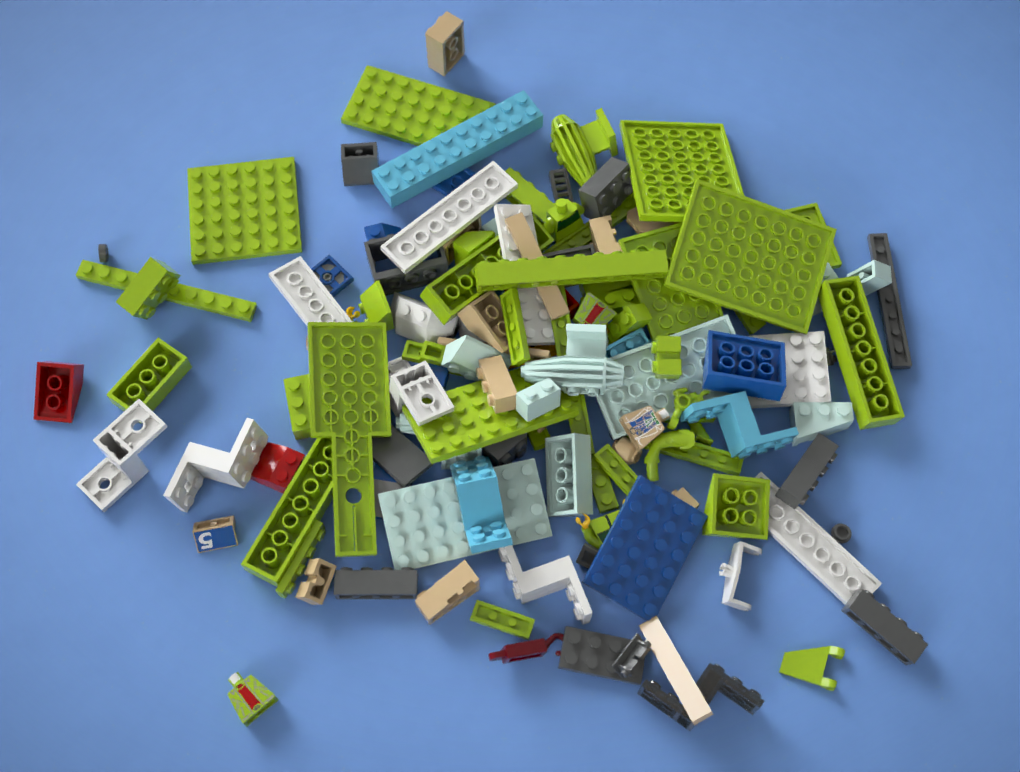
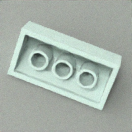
(569, 475)

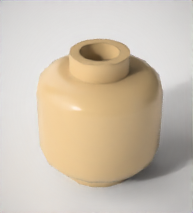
(626, 450)

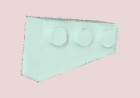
(819, 418)

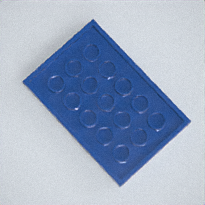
(645, 549)

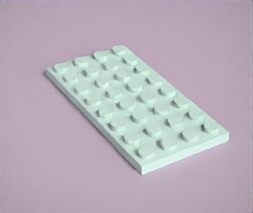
(644, 390)
(427, 522)

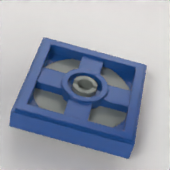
(332, 275)

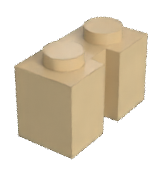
(318, 581)

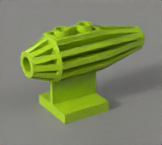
(579, 144)

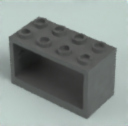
(394, 279)

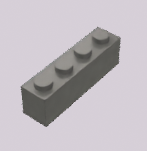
(807, 470)
(376, 583)
(885, 627)

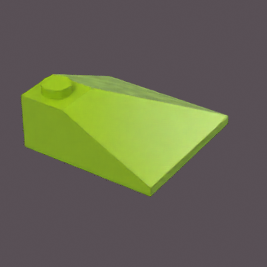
(737, 507)

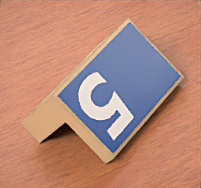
(215, 534)

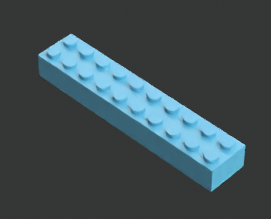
(457, 149)

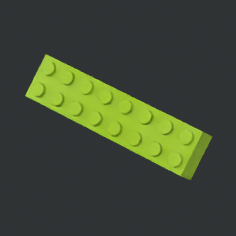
(458, 286)
(860, 353)
(293, 516)

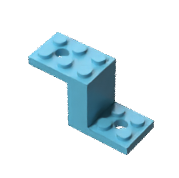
(738, 425)
(480, 504)

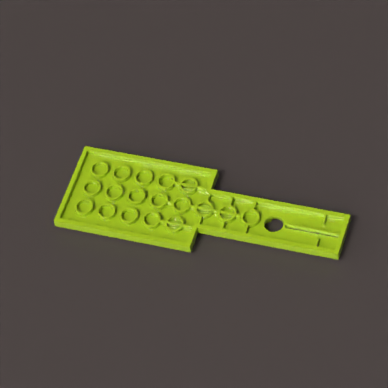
(350, 407)

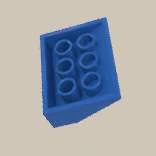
(744, 364)

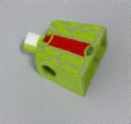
(593, 311)
(249, 697)

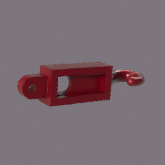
(525, 650)

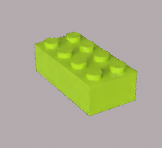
(150, 377)

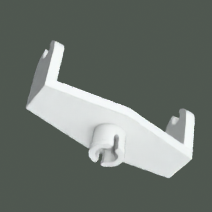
(731, 572)

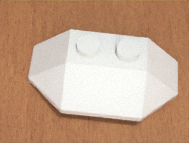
(417, 321)

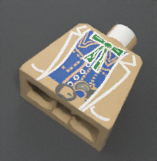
(644, 425)

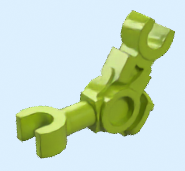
(681, 402)

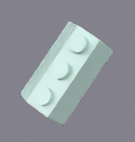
(464, 354)

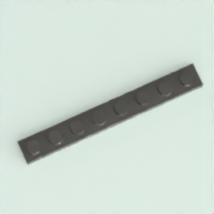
(890, 306)

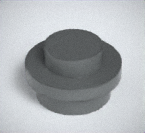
(841, 533)

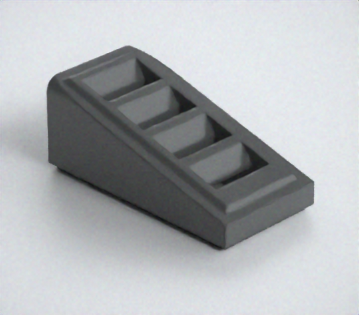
(557, 177)

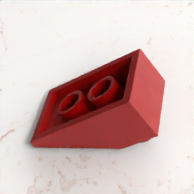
(57, 390)
(277, 466)

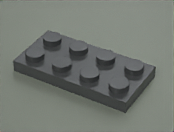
(595, 654)

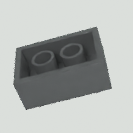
(606, 189)

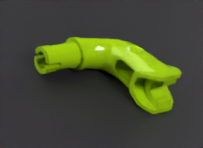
(679, 438)

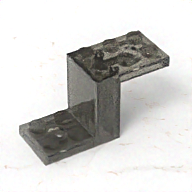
(711, 681)

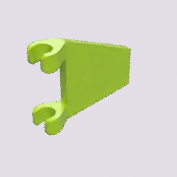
(810, 665)

